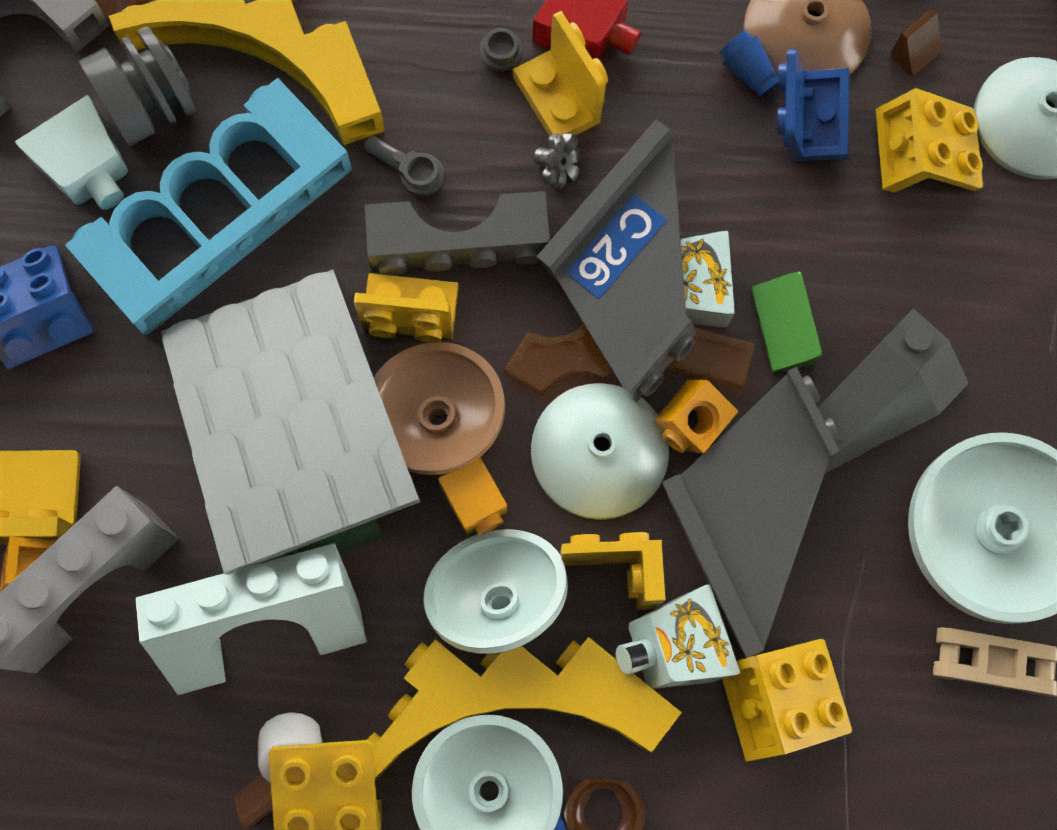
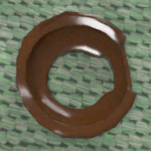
(631, 804)

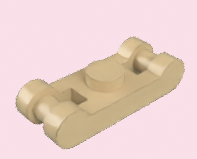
(996, 662)

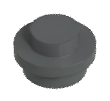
(501, 50)

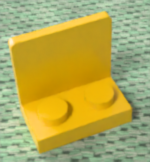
(564, 82)
(928, 139)
(408, 307)
(38, 493)
(645, 576)
(786, 701)
(324, 786)

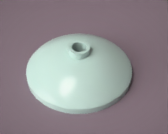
(1017, 121)
(591, 480)
(492, 573)
(483, 750)

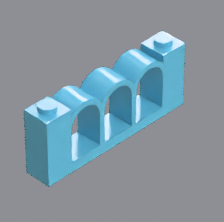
(271, 118)

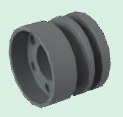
(139, 85)

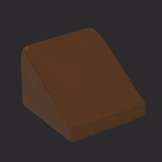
(918, 43)
(254, 803)

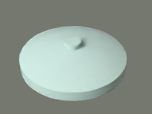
(989, 527)

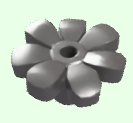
(559, 159)

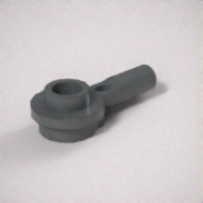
(419, 172)

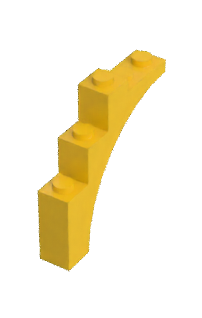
(269, 29)
(515, 679)

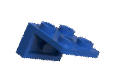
(815, 111)
(37, 307)

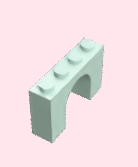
(185, 622)

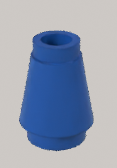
(750, 63)

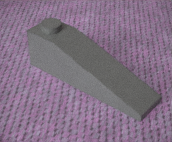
(894, 388)

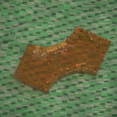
(545, 360)

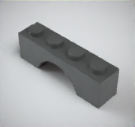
(404, 241)

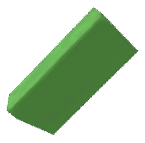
(786, 323)

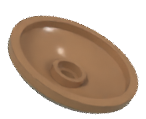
(824, 42)
(445, 382)

